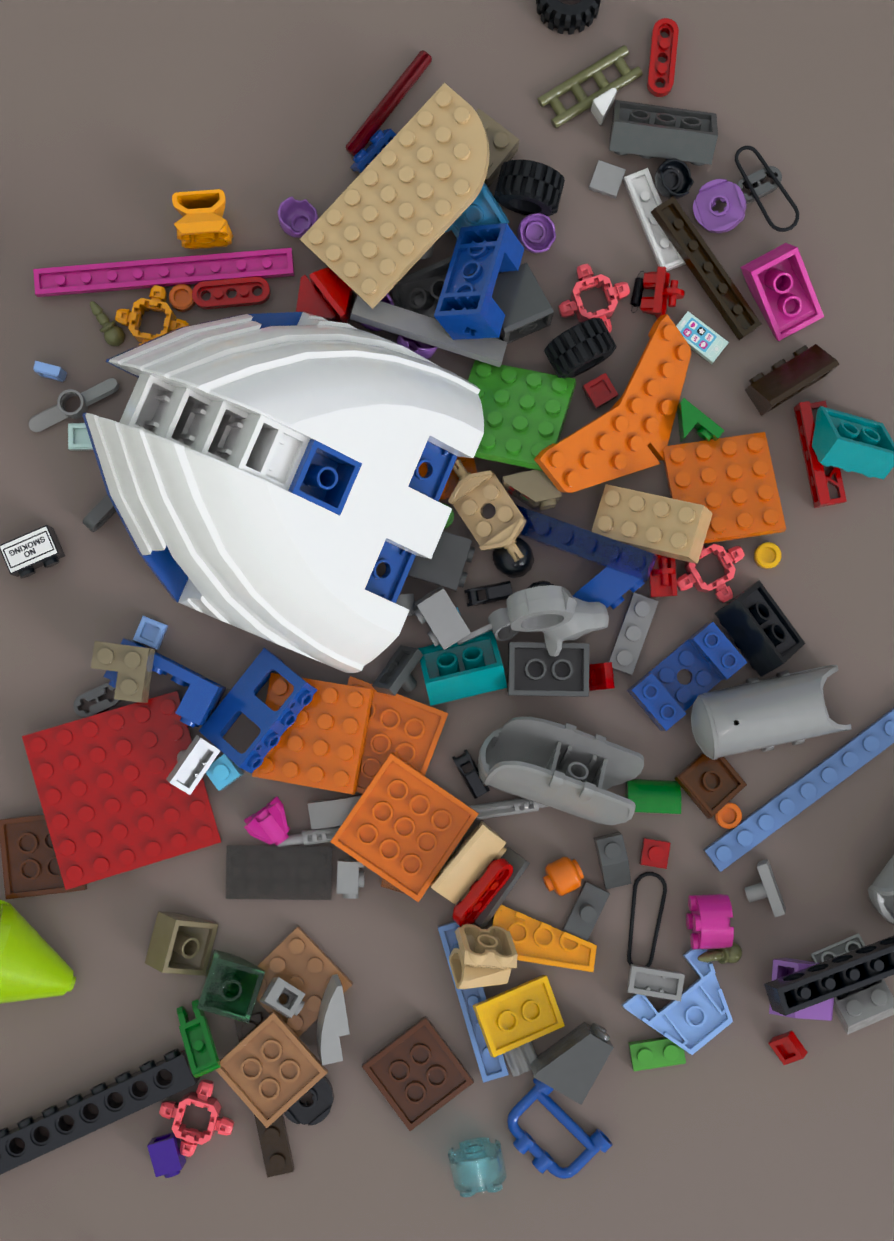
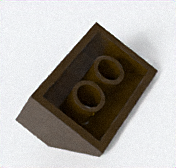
(790, 377)

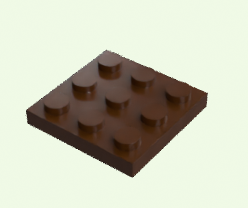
(29, 858)
(417, 1073)

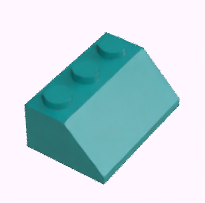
(852, 443)
(462, 669)

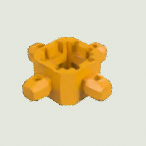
(157, 304)

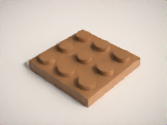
(306, 968)
(271, 1069)

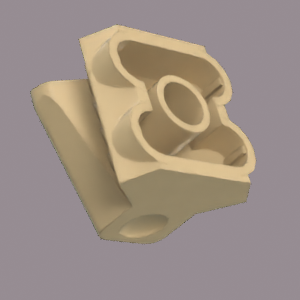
(482, 957)

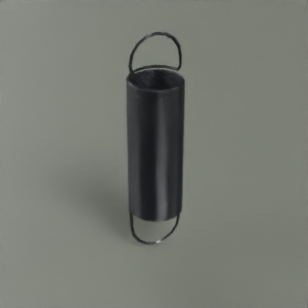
(637, 292)

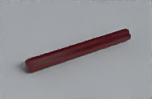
(389, 103)

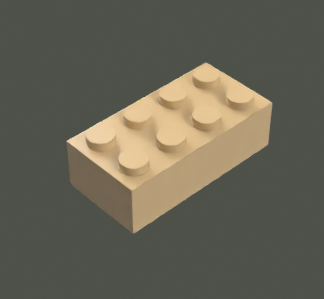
(653, 523)

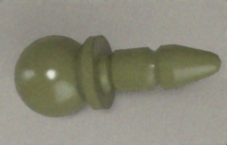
(112, 334)
(723, 955)

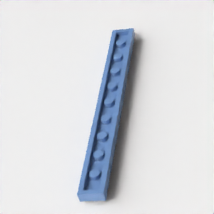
(802, 792)

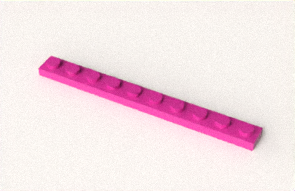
(162, 272)

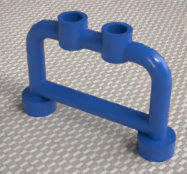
(543, 1160)

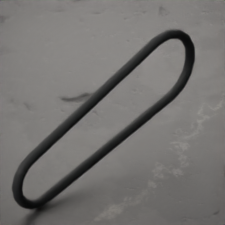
(775, 180)
(658, 919)

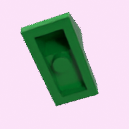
(692, 417)

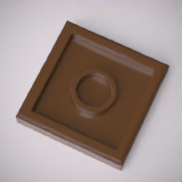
(710, 783)

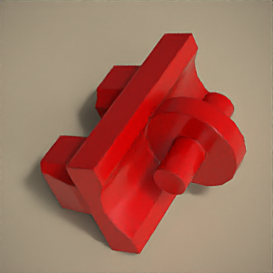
(660, 282)
(663, 577)

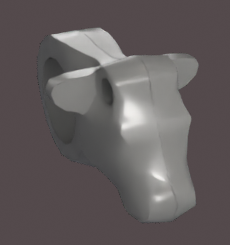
(555, 614)

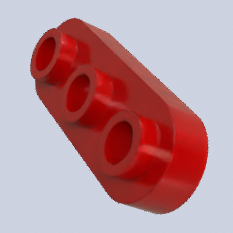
(664, 48)
(220, 288)
(482, 892)

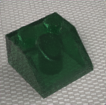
(230, 986)

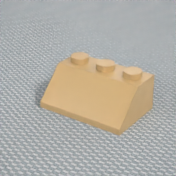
(469, 863)

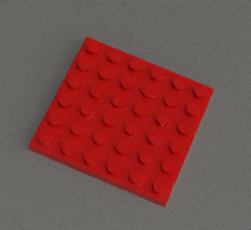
(110, 791)

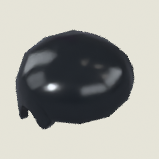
(673, 179)
(506, 564)

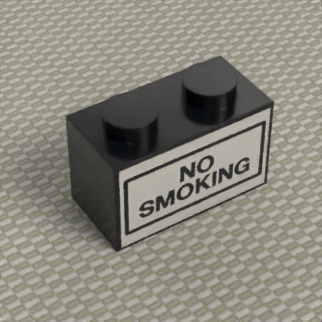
(32, 551)

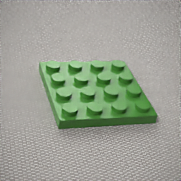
(520, 412)

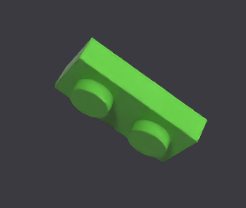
(655, 1054)

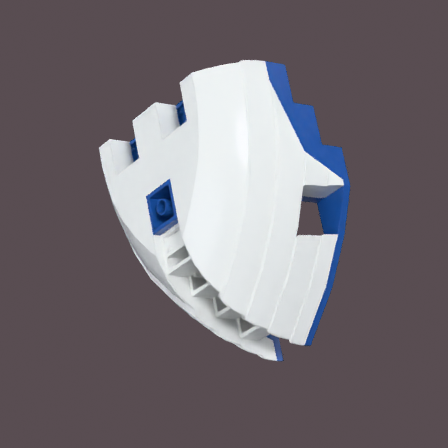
(279, 471)

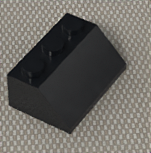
(760, 629)

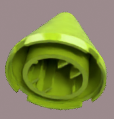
(28, 962)

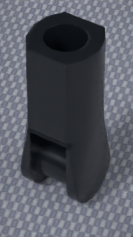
(494, 593)
(472, 777)

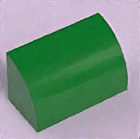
(654, 795)

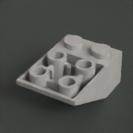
(862, 1005)

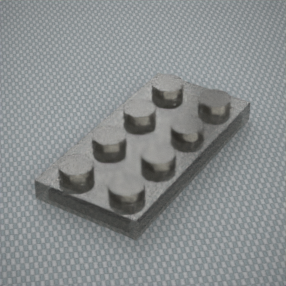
(279, 872)

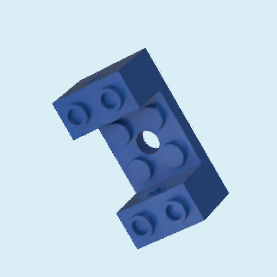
(467, 301)
(708, 659)
(200, 696)

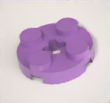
(706, 199)

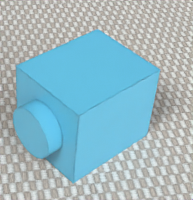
(223, 772)

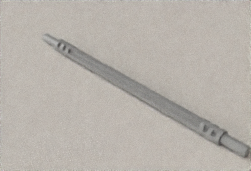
(485, 811)

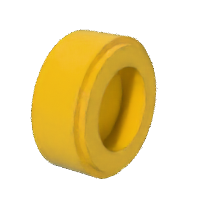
(767, 555)

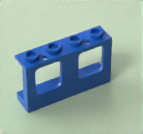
(243, 700)

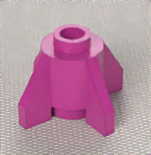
(269, 823)

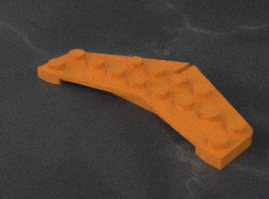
(637, 425)

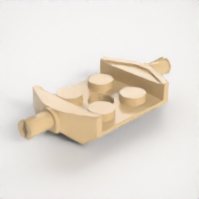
(469, 499)

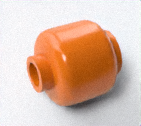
(563, 876)

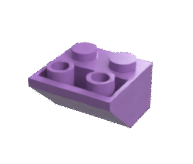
(819, 1011)

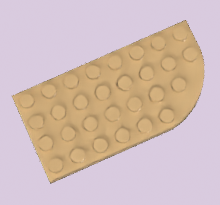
(404, 197)

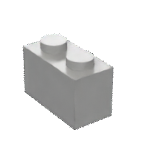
(441, 617)

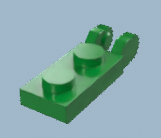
(198, 1041)

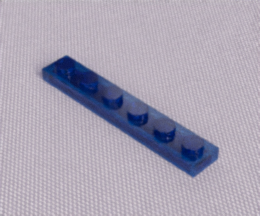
(587, 544)

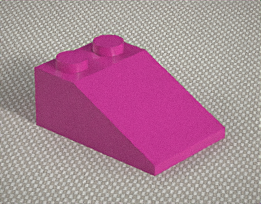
(783, 290)

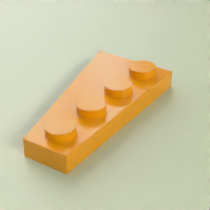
(545, 944)

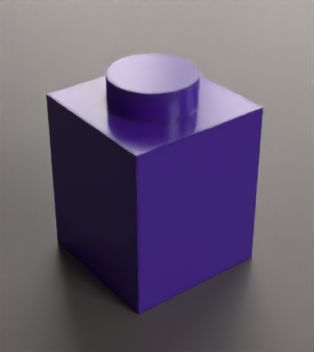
(166, 1155)

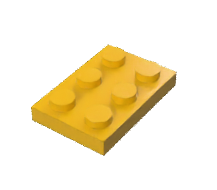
(518, 1015)

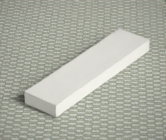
(645, 199)

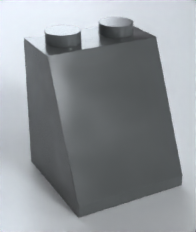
(522, 303)
(574, 1061)

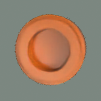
(181, 297)
(728, 816)

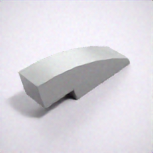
(331, 1022)

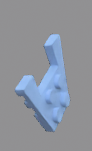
(693, 1019)

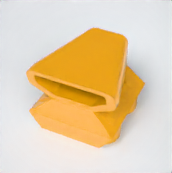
(202, 219)

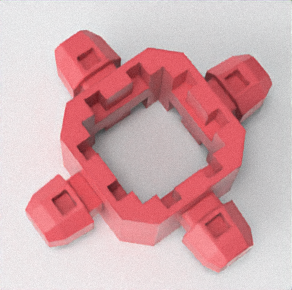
(587, 282)
(723, 592)
(192, 1137)

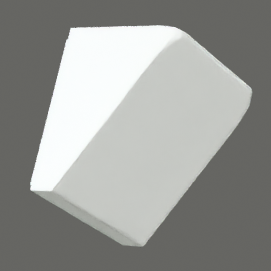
(602, 105)

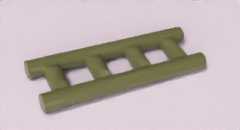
(574, 82)

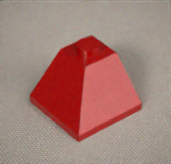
(334, 292)

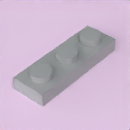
(632, 633)

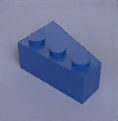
(608, 588)

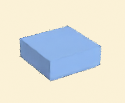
(50, 371)
(150, 632)

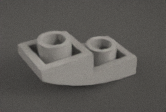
(331, 812)

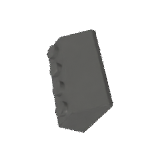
(663, 132)

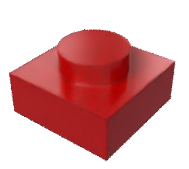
(600, 390)
(601, 676)
(655, 853)
(788, 1047)

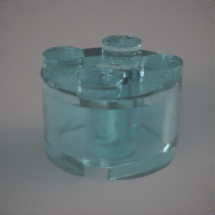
(477, 1166)

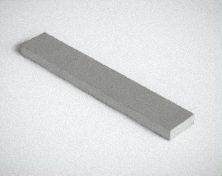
(426, 330)

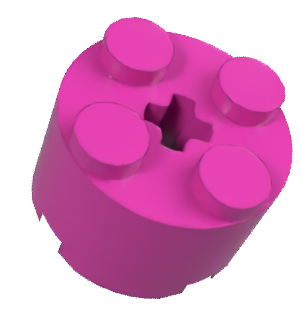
(710, 921)

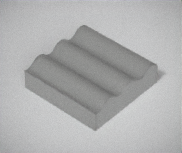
(607, 179)
(520, 1058)

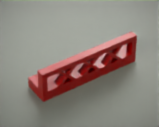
(815, 470)

